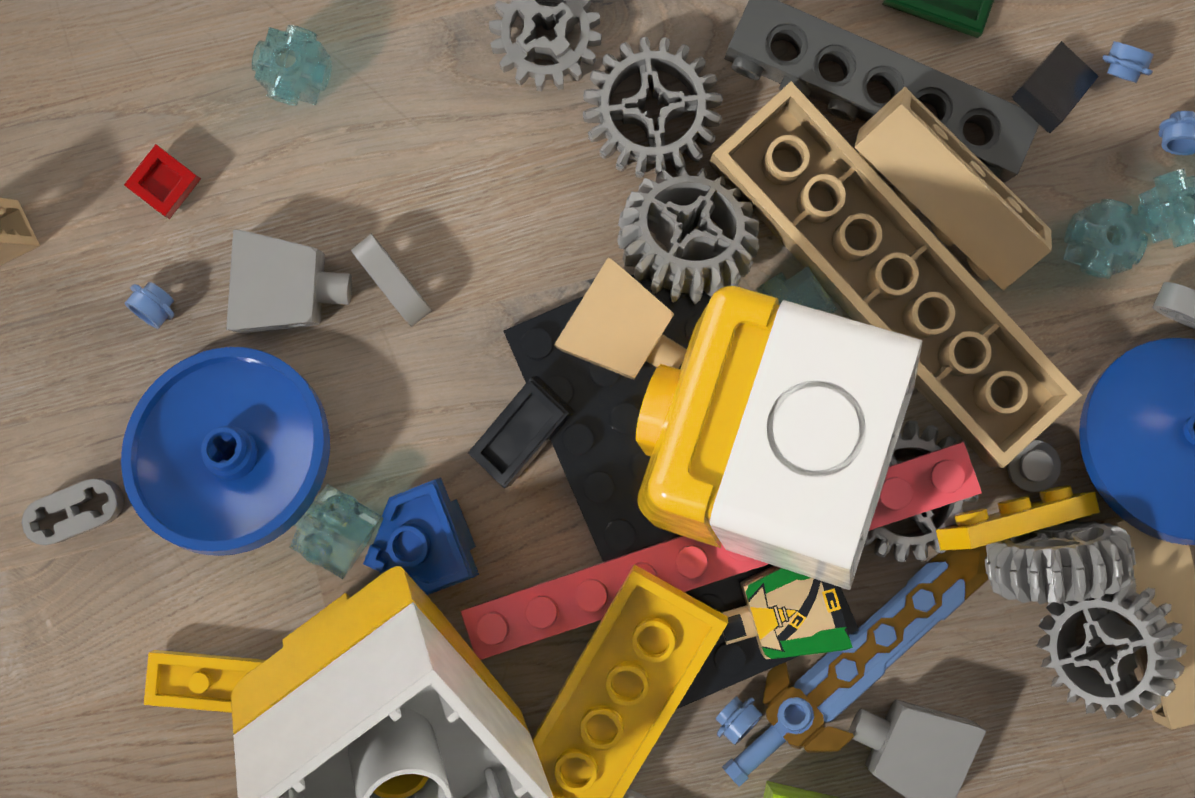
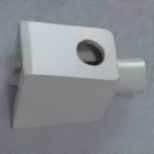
(279, 284)
(918, 748)

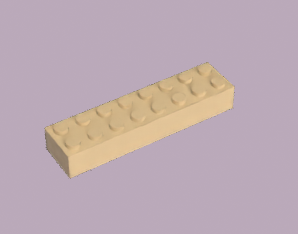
(894, 275)

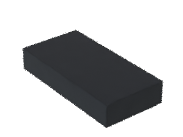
(1055, 87)
(521, 431)

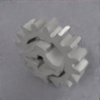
(529, 48)

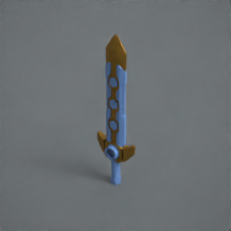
(843, 676)

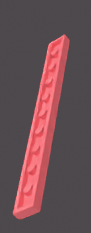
(690, 564)

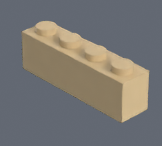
(953, 190)
(1172, 574)

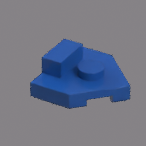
(425, 538)

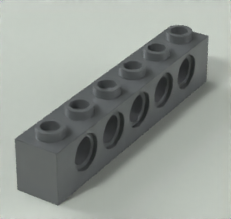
(1004, 124)

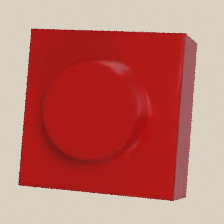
(162, 181)

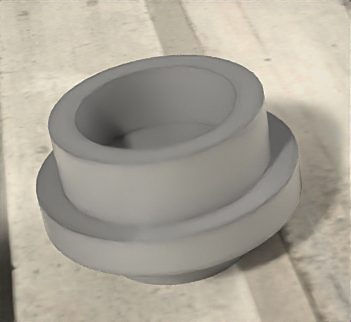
(1035, 467)

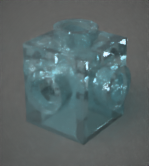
(302, 79)
(1170, 208)
(1089, 241)
(334, 531)

